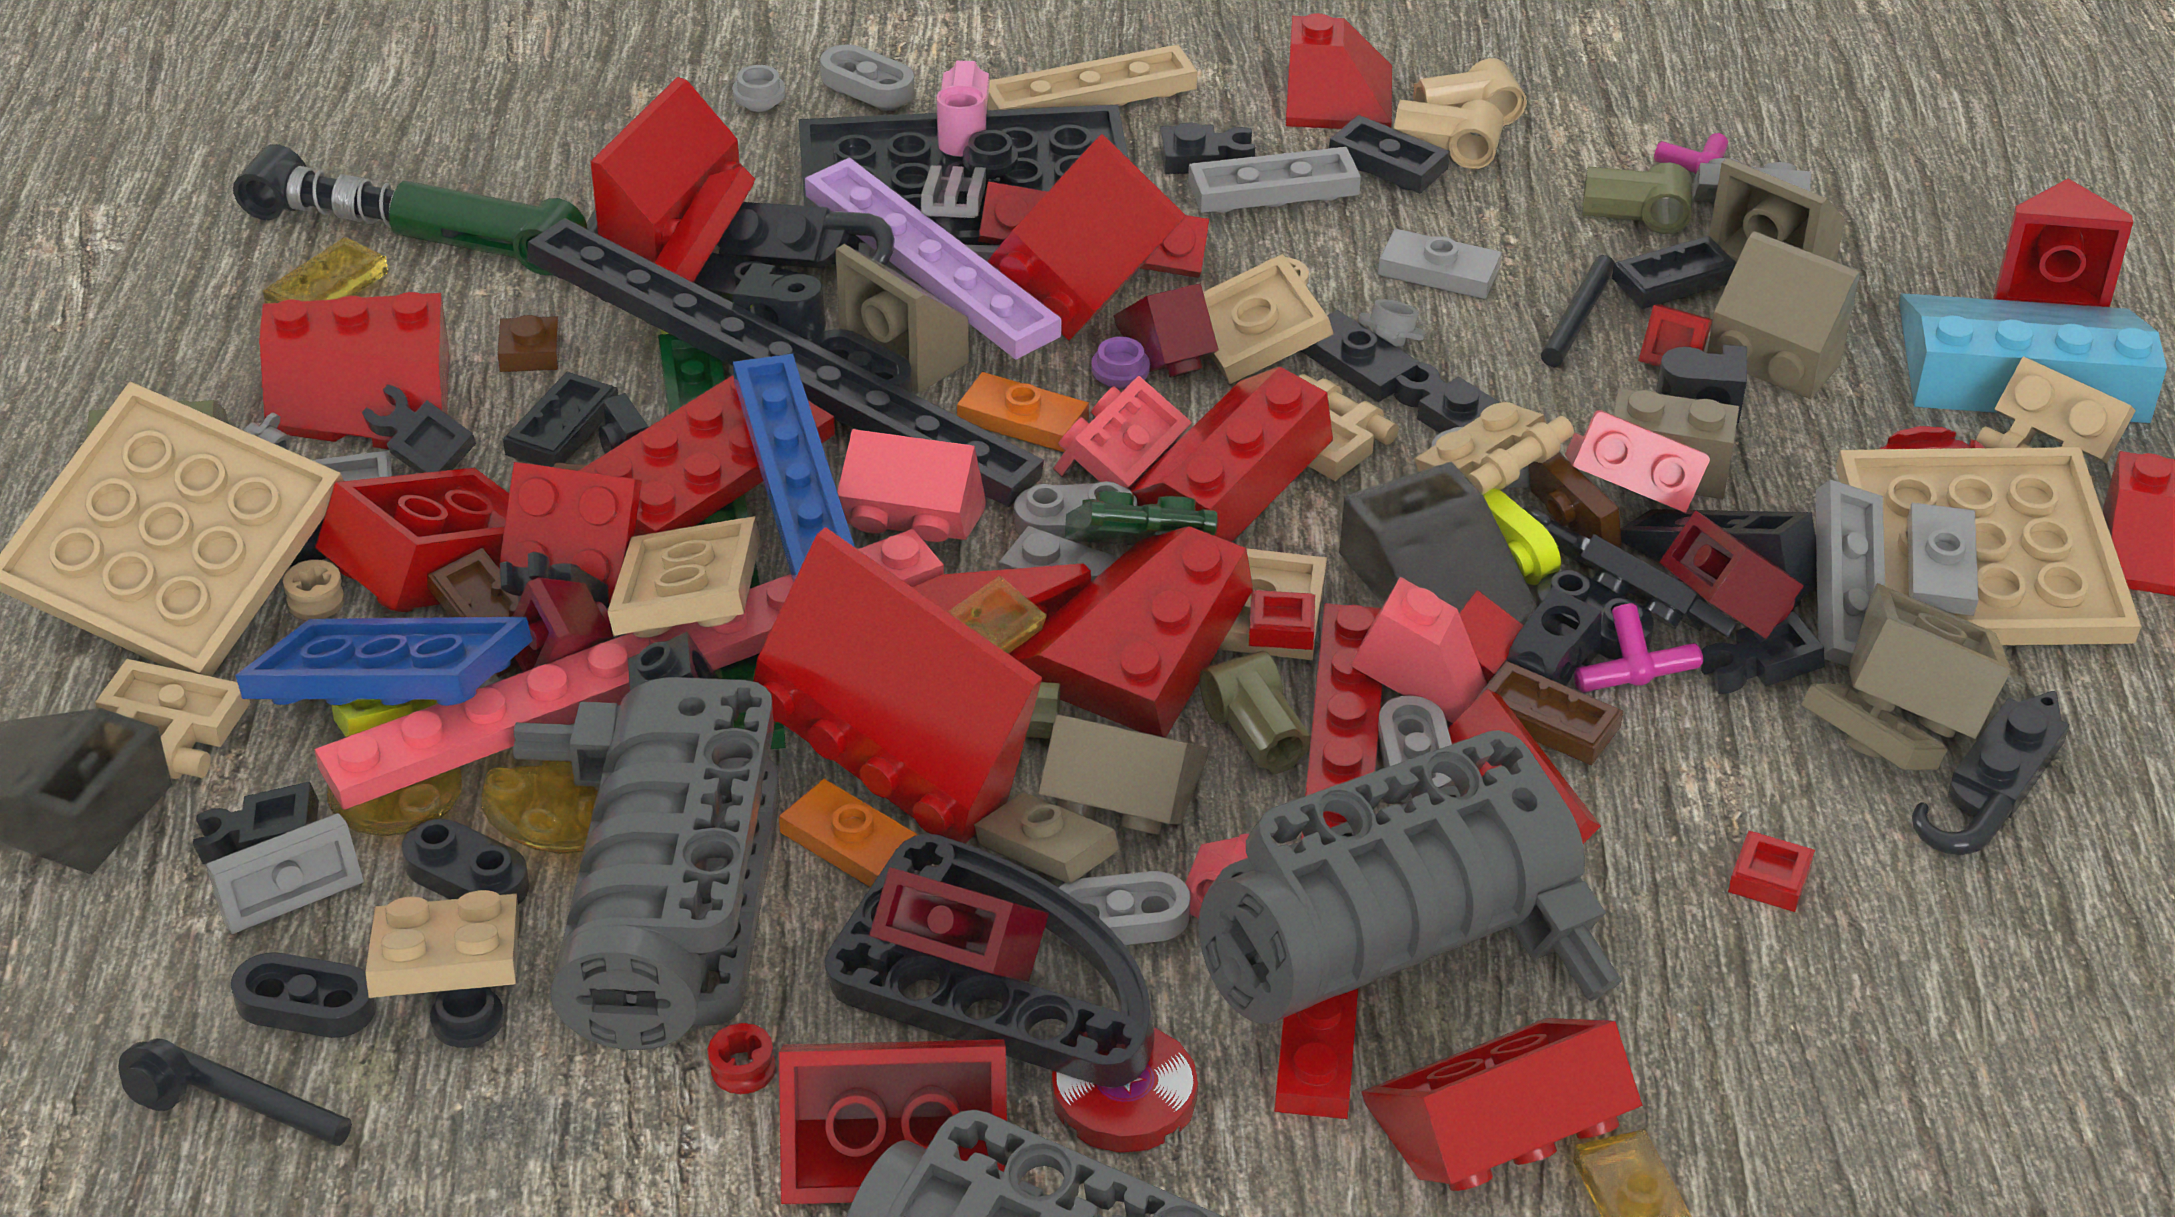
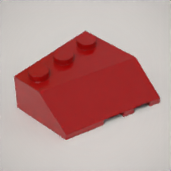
(339, 354)
(1144, 629)

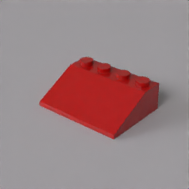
(897, 690)

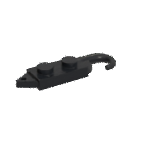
(800, 234)
(1623, 573)
(1998, 772)

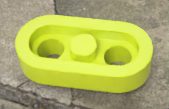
(1525, 536)

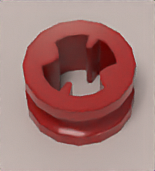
(740, 1039)

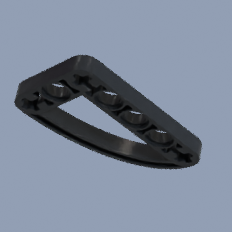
(1021, 1002)

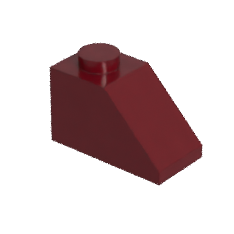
(1171, 329)
(1731, 575)
(560, 620)
(959, 924)

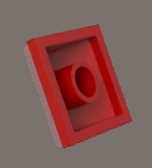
(2064, 248)

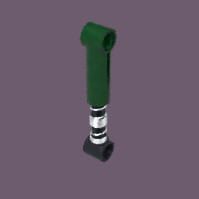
(281, 182)

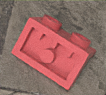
(1126, 435)
(1638, 460)

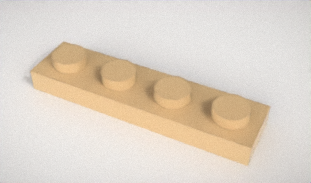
(1098, 82)

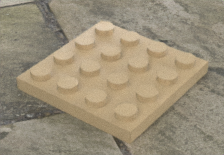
(166, 531)
(2039, 537)

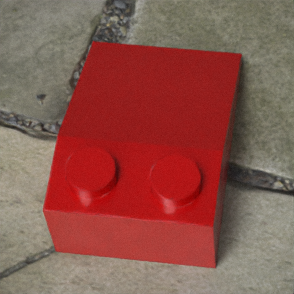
(1087, 235)
(408, 526)

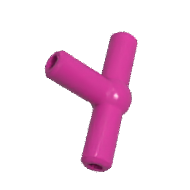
(1691, 159)
(1637, 664)

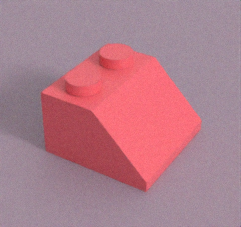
(911, 485)

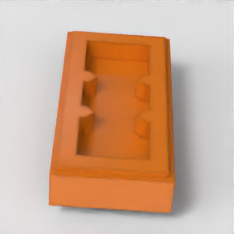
(1020, 410)
(843, 831)

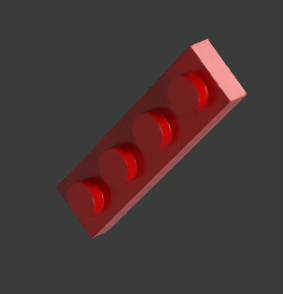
(1178, 254)

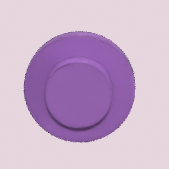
(1120, 362)

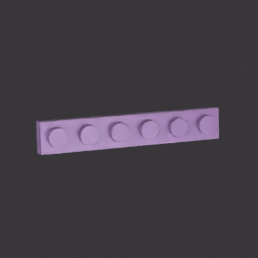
(940, 261)

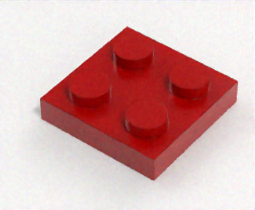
(571, 519)

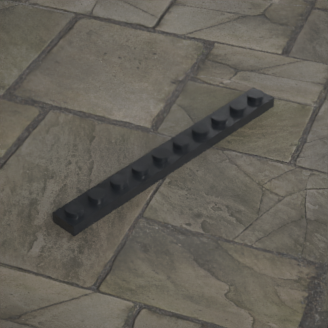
(739, 335)

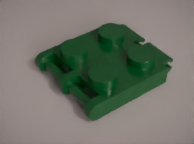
(1116, 520)

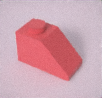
(1422, 650)

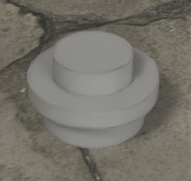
(758, 88)

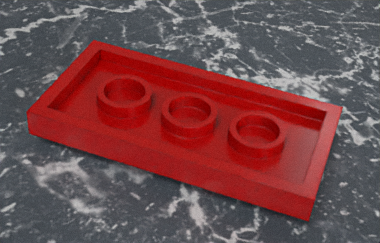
(693, 460)

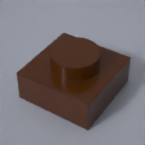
(528, 343)

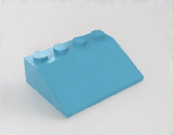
(1970, 347)

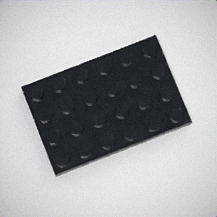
(906, 145)

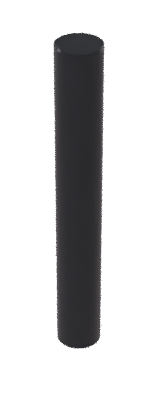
(1577, 311)
(268, 1100)

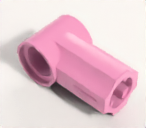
(961, 106)

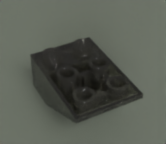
(1435, 535)
(77, 783)

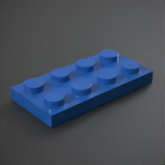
(385, 659)

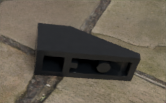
(1779, 536)

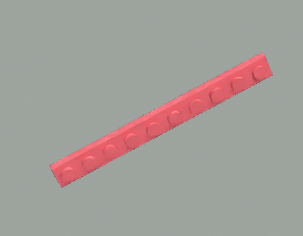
(458, 734)

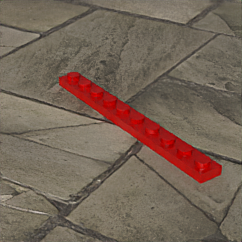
(1343, 746)

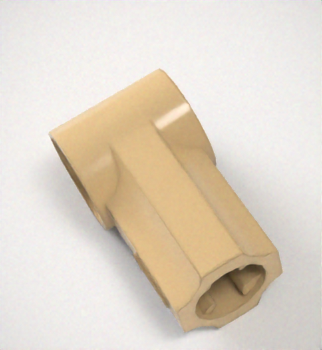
(1485, 81)
(1452, 129)

